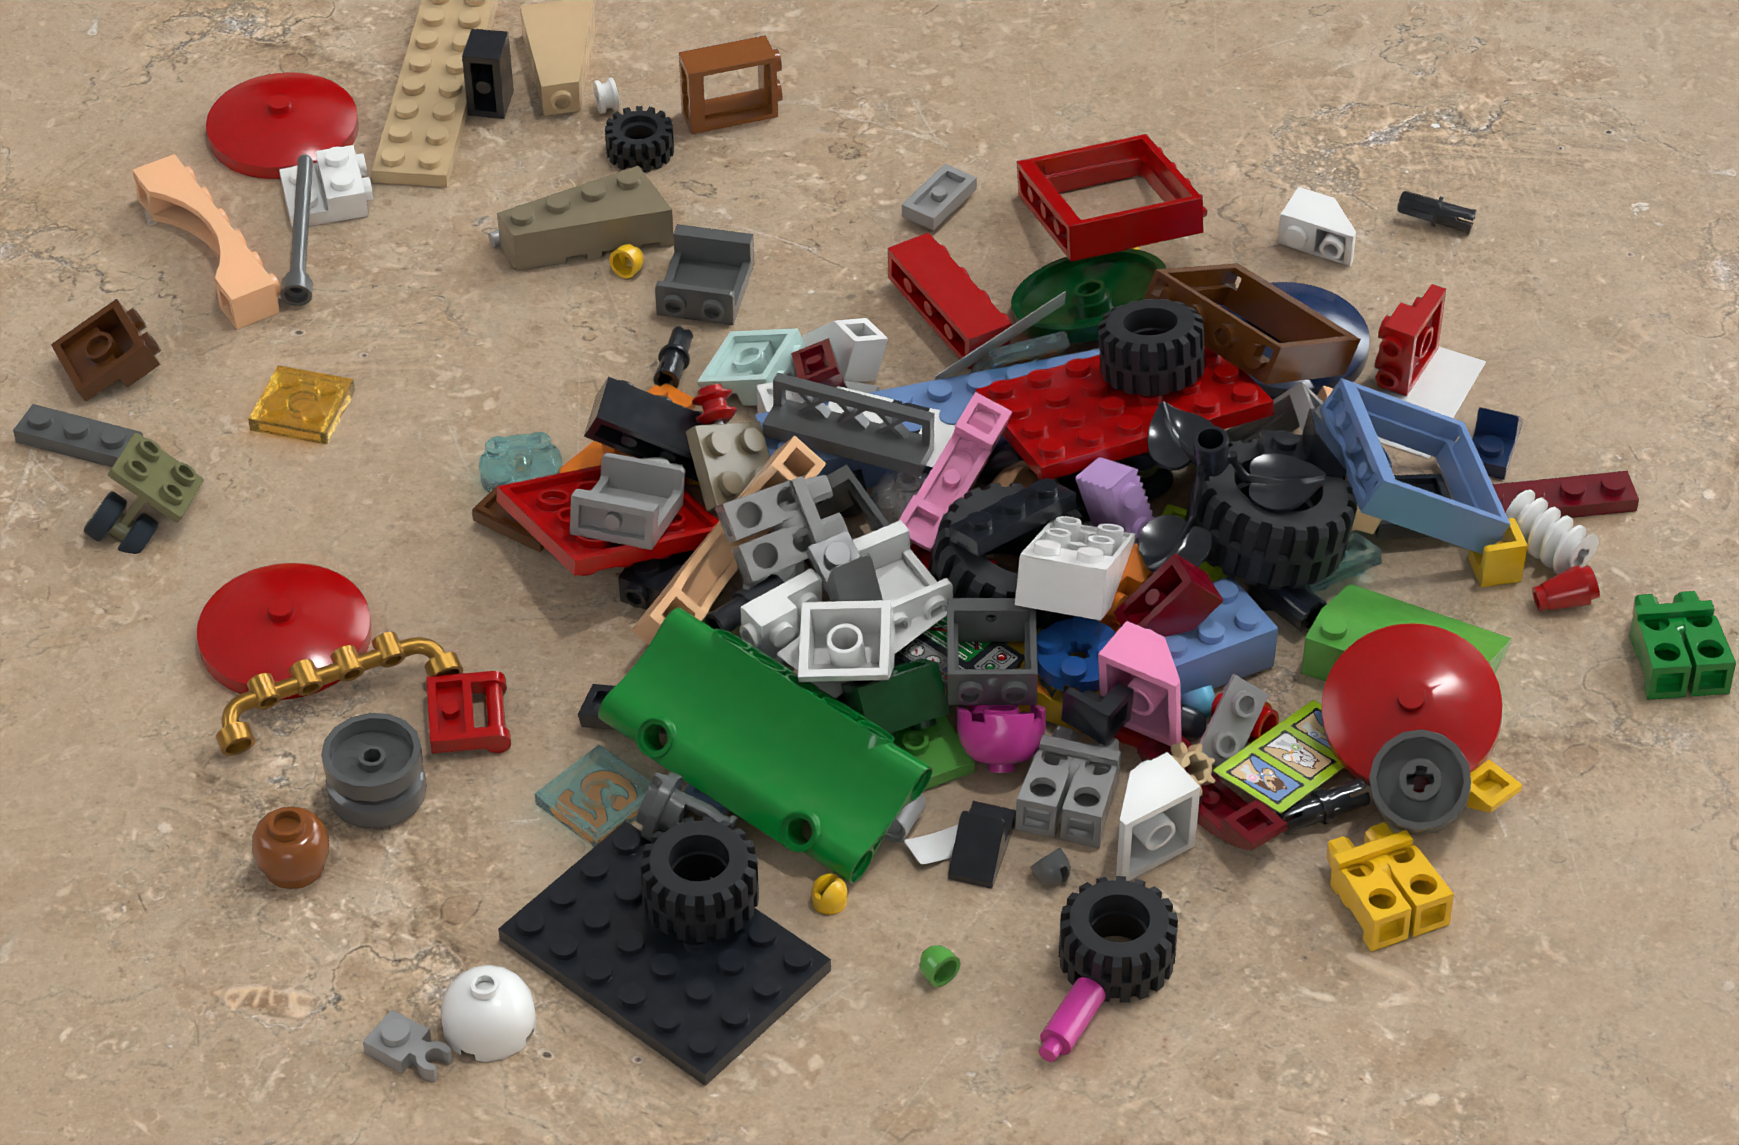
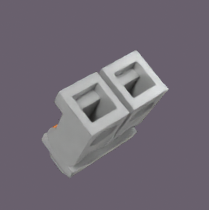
(794, 522)
(1069, 780)

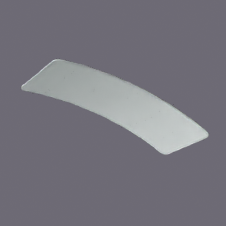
(934, 846)

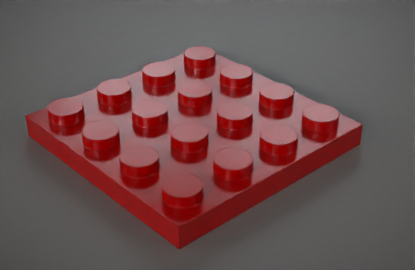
(545, 509)

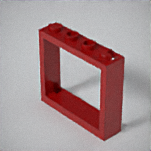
(1047, 175)

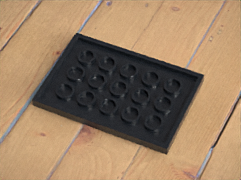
(677, 996)

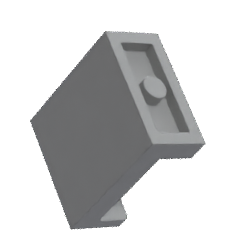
(629, 502)

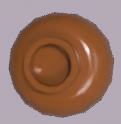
(291, 846)

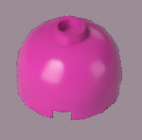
(1001, 734)

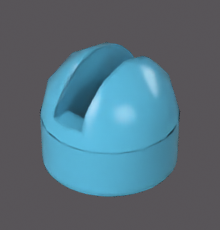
(1200, 699)

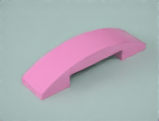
(956, 468)

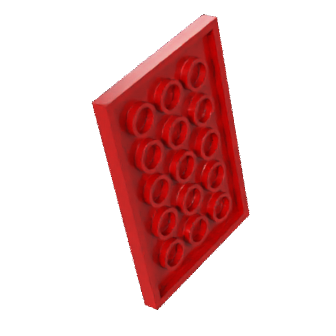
(1073, 416)

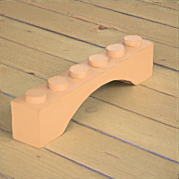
(175, 198)
(713, 563)

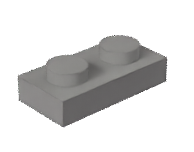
(939, 196)

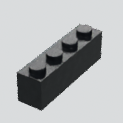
(642, 424)

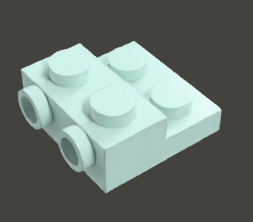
(752, 360)

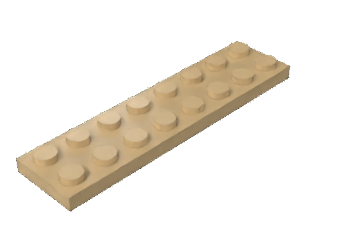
(430, 95)

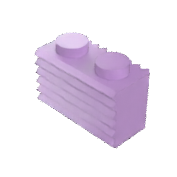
(1114, 496)

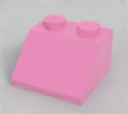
(1146, 665)

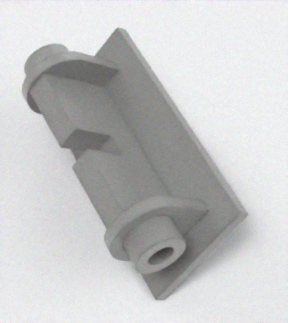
(1233, 720)

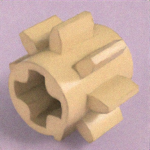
(1196, 761)

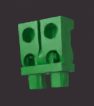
(1681, 647)

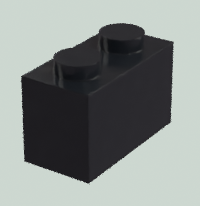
(488, 73)

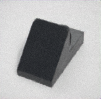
(1314, 446)
(981, 843)

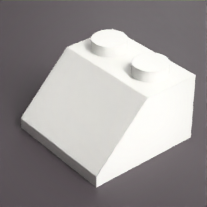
(846, 641)
(1156, 816)

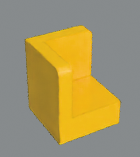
(1501, 561)

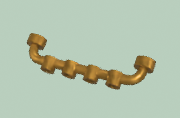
(307, 679)

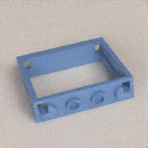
(1362, 415)

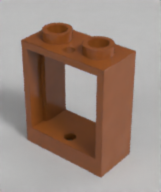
(736, 108)

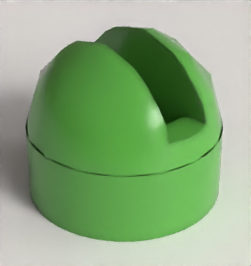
(939, 965)

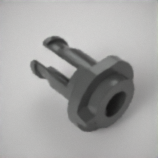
(668, 804)

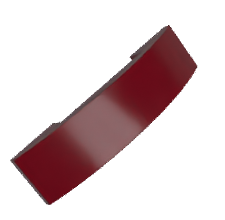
(1224, 811)

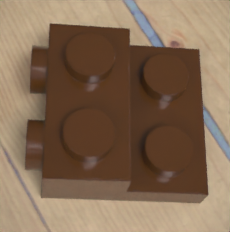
(107, 349)

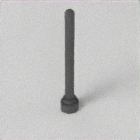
(296, 285)

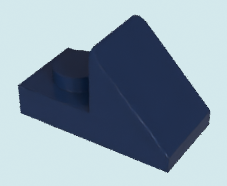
(1496, 439)

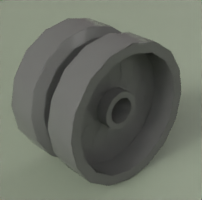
(1420, 755)
(374, 770)

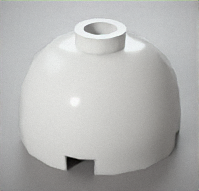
(488, 1013)

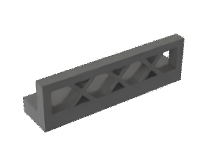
(850, 432)

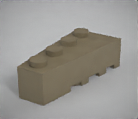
(586, 221)

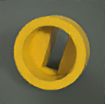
(621, 259)
(834, 896)

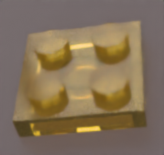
(302, 404)

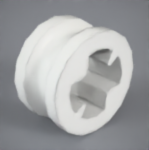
(606, 95)

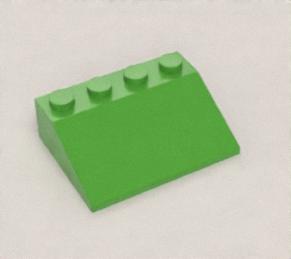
(1362, 611)

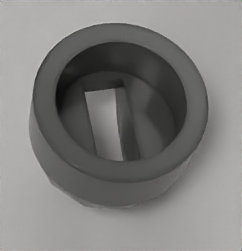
(1052, 868)

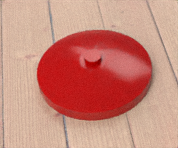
(278, 119)
(279, 618)
(1410, 682)

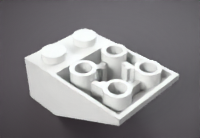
(1073, 568)

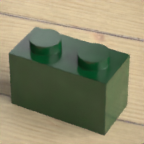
(908, 699)

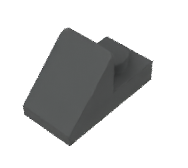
(843, 570)

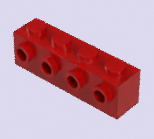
(945, 295)

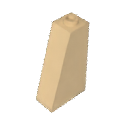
(559, 51)

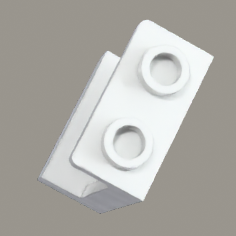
(891, 548)

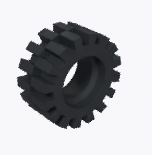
(639, 138)

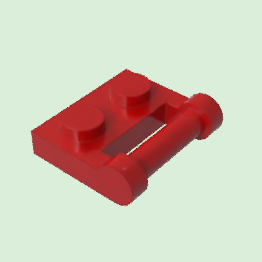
(453, 714)

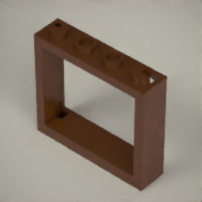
(1311, 343)

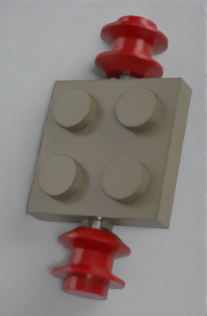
(724, 452)

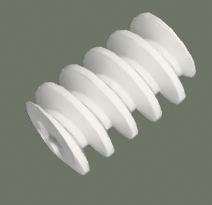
(1549, 536)

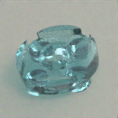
(506, 453)

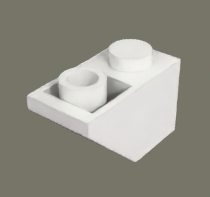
(1317, 227)
(856, 344)

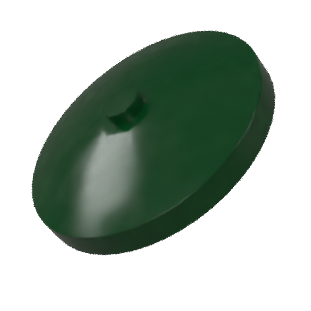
(1091, 289)

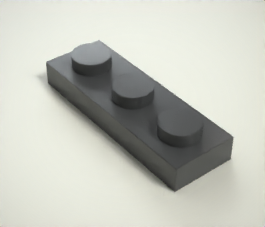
(72, 435)

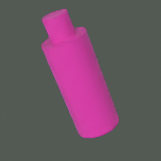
(1071, 1018)

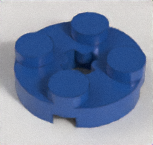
(1067, 637)

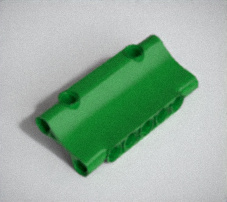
(765, 743)

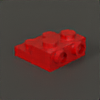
(1409, 341)

